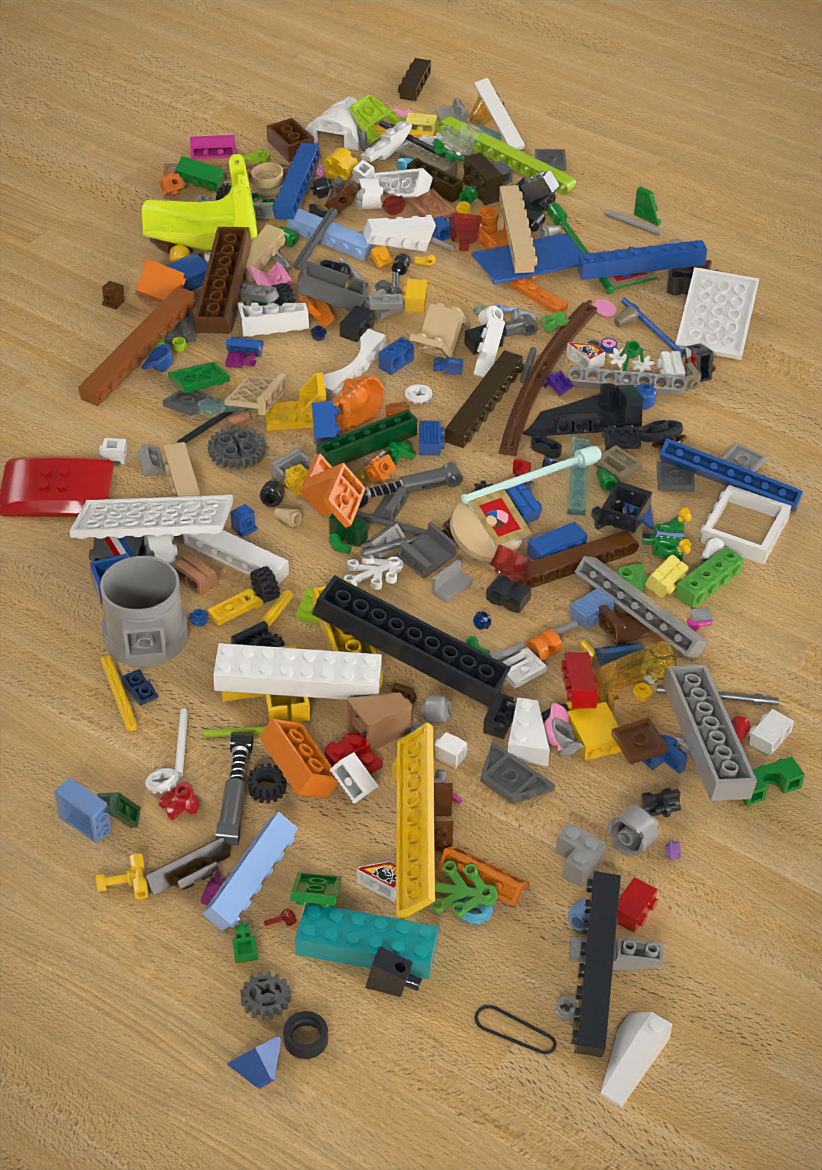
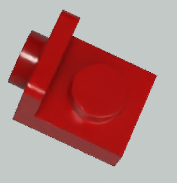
(521, 467)

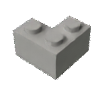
(581, 852)

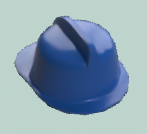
(159, 358)

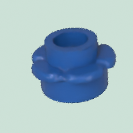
(199, 617)

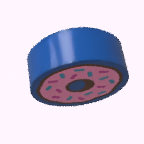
(608, 345)

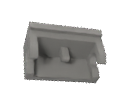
(289, 460)

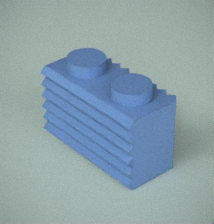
(586, 609)

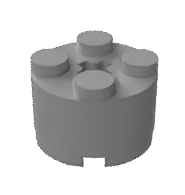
(633, 830)

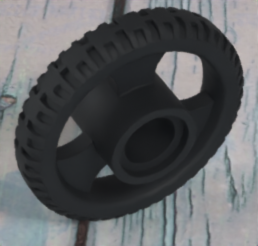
(660, 430)

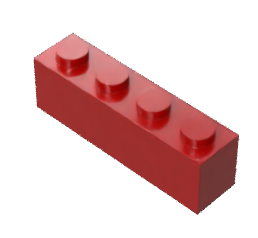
(579, 680)

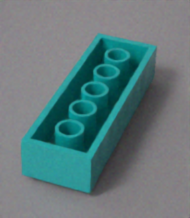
(356, 937)

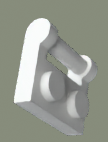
(525, 670)

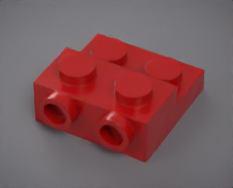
(355, 744)

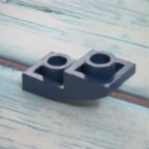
(139, 687)

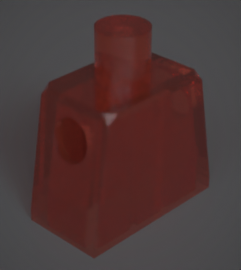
(464, 229)

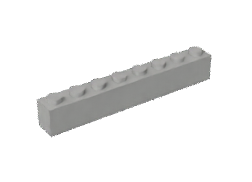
(642, 607)

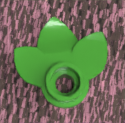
(551, 323)
(634, 575)

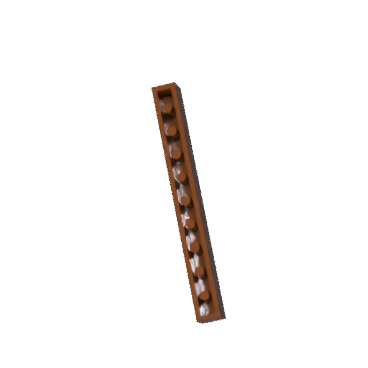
(137, 346)

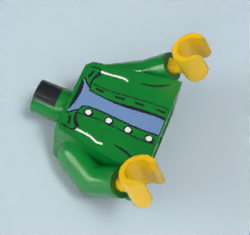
(669, 537)

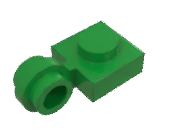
(244, 944)

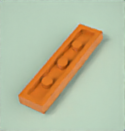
(539, 295)

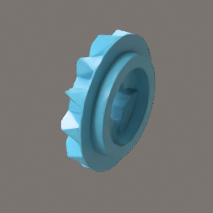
(483, 915)

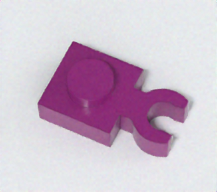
(212, 888)

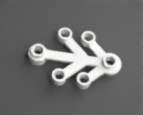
(392, 565)

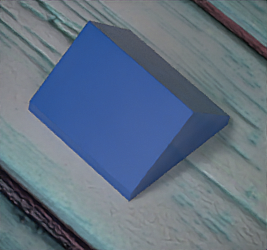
(612, 653)

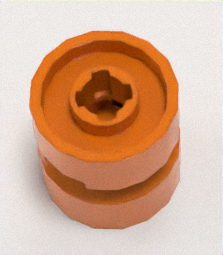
(489, 219)
(545, 644)

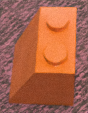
(158, 281)

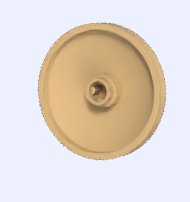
(472, 536)

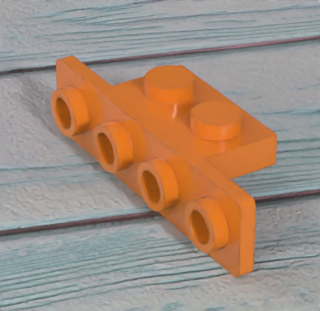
(319, 310)

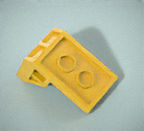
(297, 413)

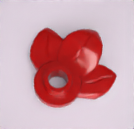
(178, 802)

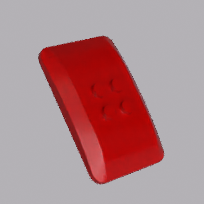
(53, 485)

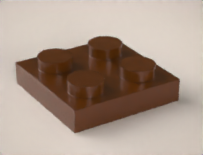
(639, 740)

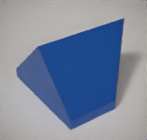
(259, 1063)

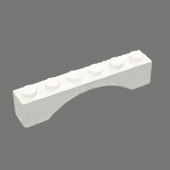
(370, 345)

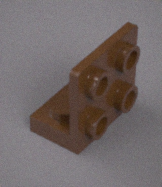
(621, 628)

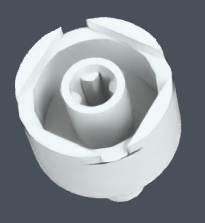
(369, 194)
(161, 547)

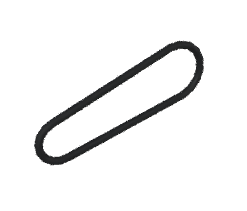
(511, 1039)

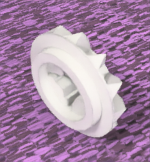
(412, 392)
(154, 780)

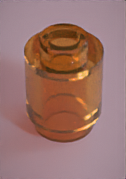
(394, 408)

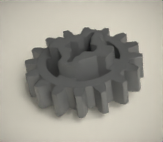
(265, 995)

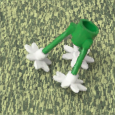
(632, 350)

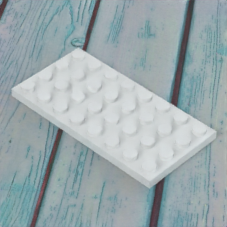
(152, 516)

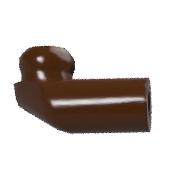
(406, 691)

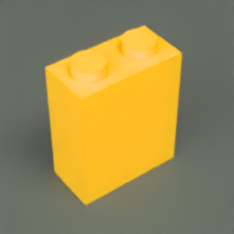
(593, 730)

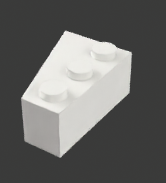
(528, 734)

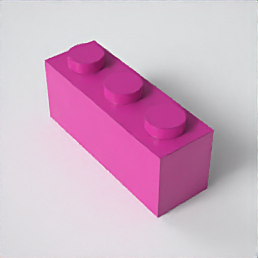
(212, 146)

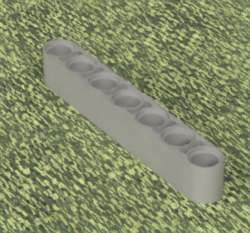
(634, 377)

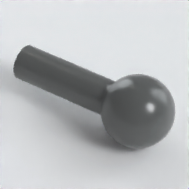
(395, 284)

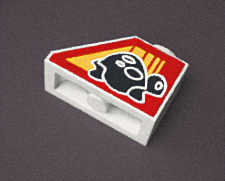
(586, 355)
(379, 879)

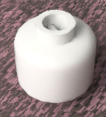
(491, 311)

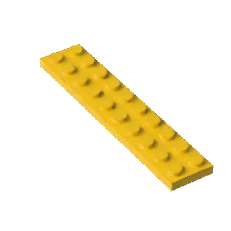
(415, 822)

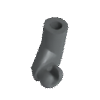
(362, 140)

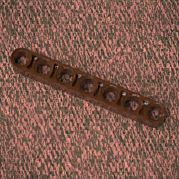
(566, 562)

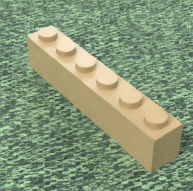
(179, 470)

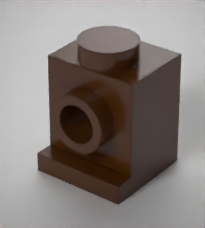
(113, 295)

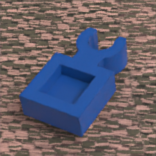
(451, 365)

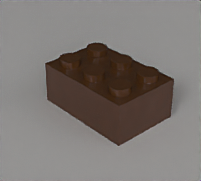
(287, 137)

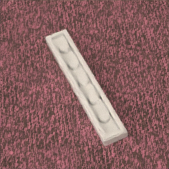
(499, 114)

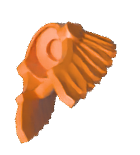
(358, 401)

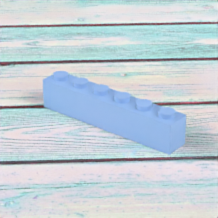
(335, 237)
(250, 871)

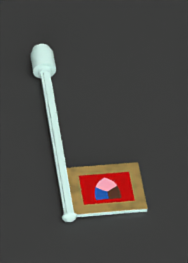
(497, 503)

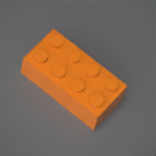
(299, 758)

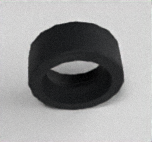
(305, 1051)

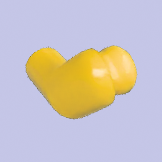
(586, 647)

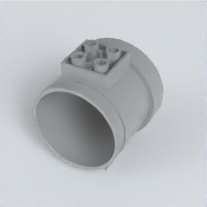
(148, 634)

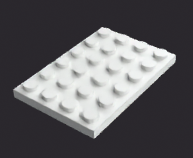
(718, 312)

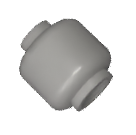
(436, 709)

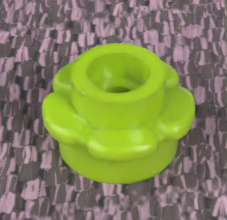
(179, 344)

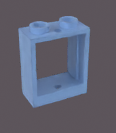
(83, 810)

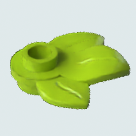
(257, 156)

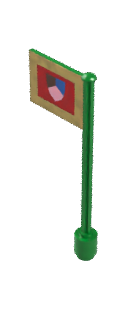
(611, 283)

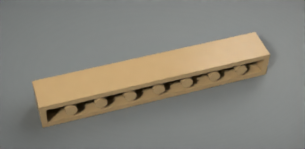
(517, 229)

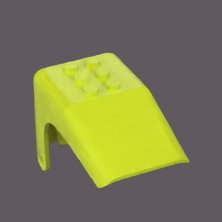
(196, 222)

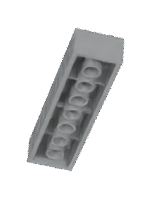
(709, 733)

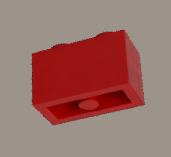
(635, 904)

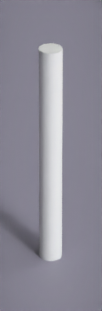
(179, 764)

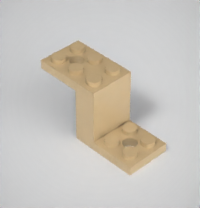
(440, 331)

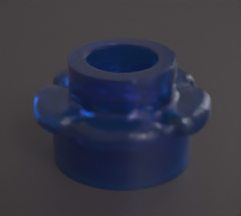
(318, 333)
(482, 620)

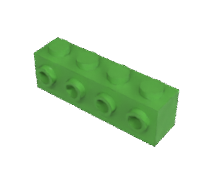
(709, 577)

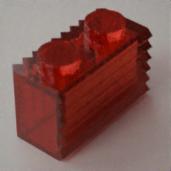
(510, 563)

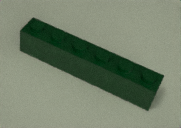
(368, 438)

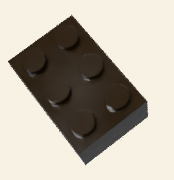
(483, 177)

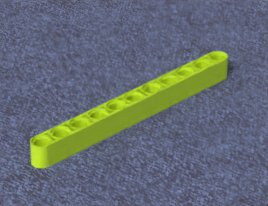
(512, 157)

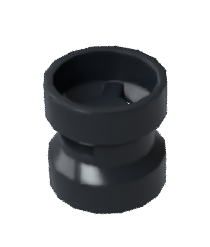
(401, 263)

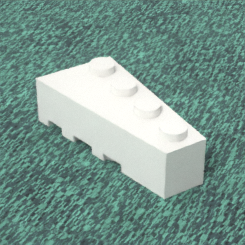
(400, 233)
(272, 318)

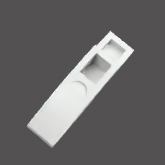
(389, 144)

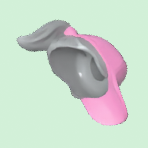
(559, 731)

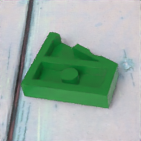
(646, 207)

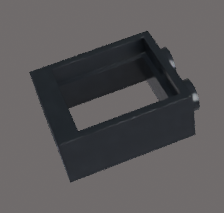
(622, 492)

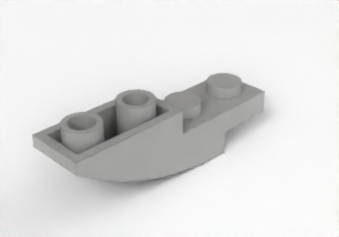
(628, 953)

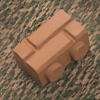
(196, 574)

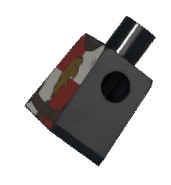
(701, 358)

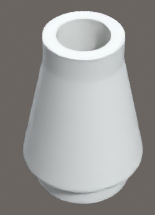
(712, 547)

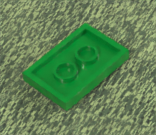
(198, 377)
(315, 889)

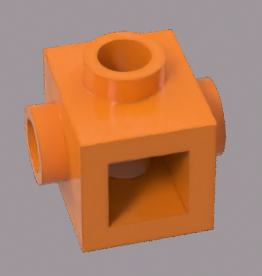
(171, 184)
(380, 468)

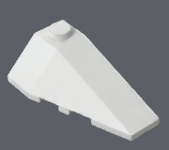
(405, 182)
(633, 1052)

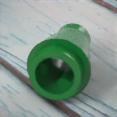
(606, 480)

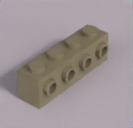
(413, 152)

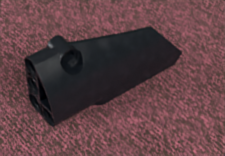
(592, 413)

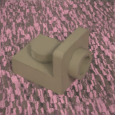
(692, 377)

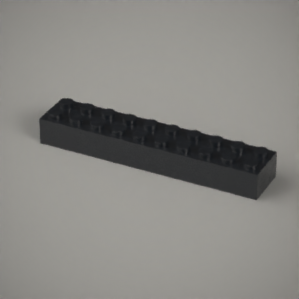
(411, 640)

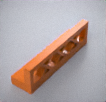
(507, 884)

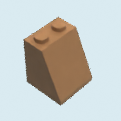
(379, 718)

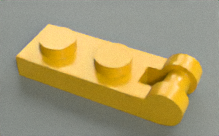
(234, 607)

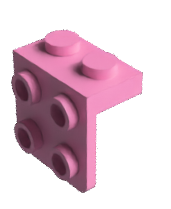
(275, 276)

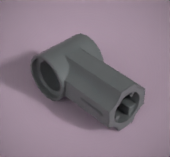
(524, 324)

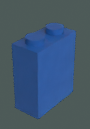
(194, 270)

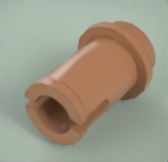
(238, 418)

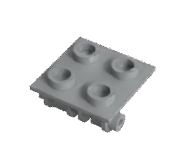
(456, 111)

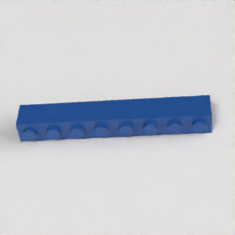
(296, 181)
(642, 259)
(728, 473)

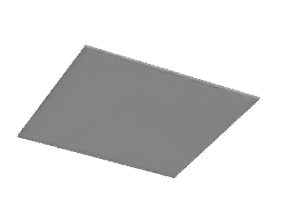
(701, 614)

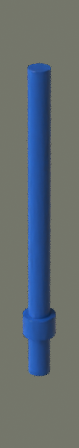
(653, 327)

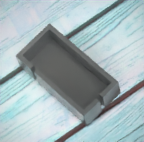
(329, 286)

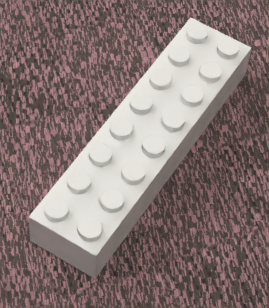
(296, 672)

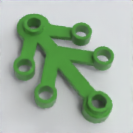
(461, 890)

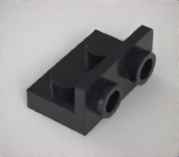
(624, 437)

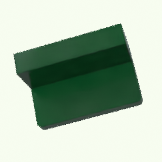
(121, 808)

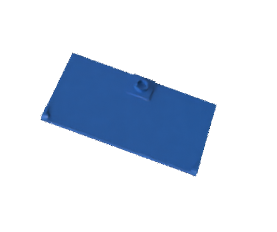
(552, 255)

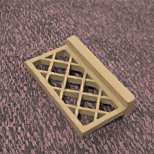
(258, 393)

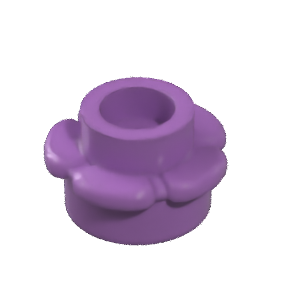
(673, 850)

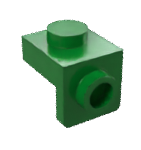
(399, 450)

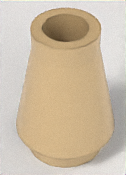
(289, 516)

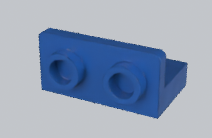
(245, 345)

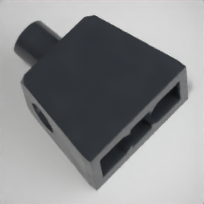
(391, 974)

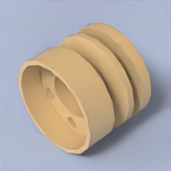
(267, 179)

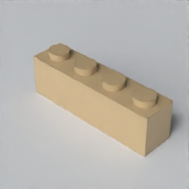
(263, 248)

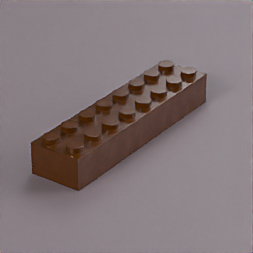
(223, 280)

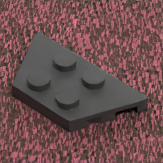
(512, 777)

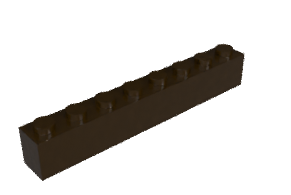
(483, 399)

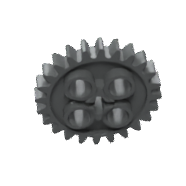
(225, 451)

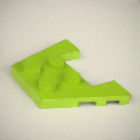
(369, 112)

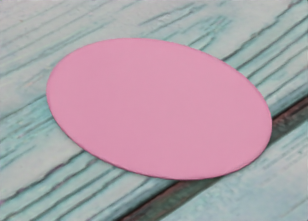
(605, 308)

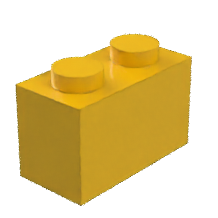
(415, 295)

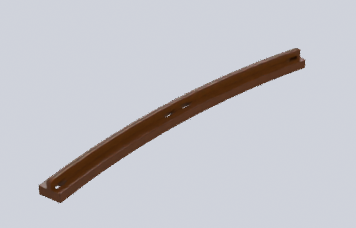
(532, 387)

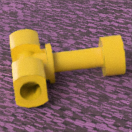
(133, 877)

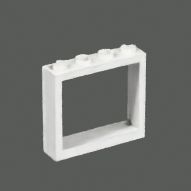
(753, 501)

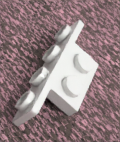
(489, 346)

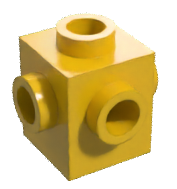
(294, 478)

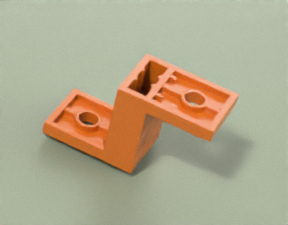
(332, 490)

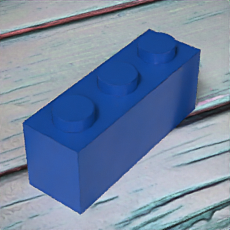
(556, 541)

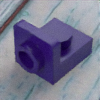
(558, 382)

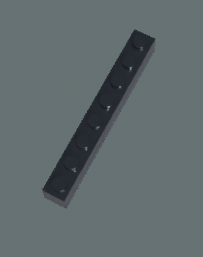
(597, 964)

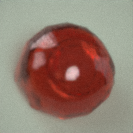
(393, 205)

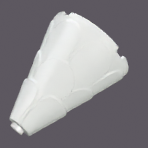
(338, 121)

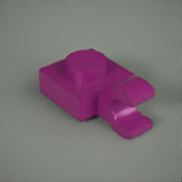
(238, 359)

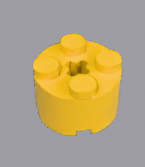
(339, 164)

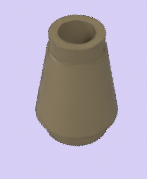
(627, 316)

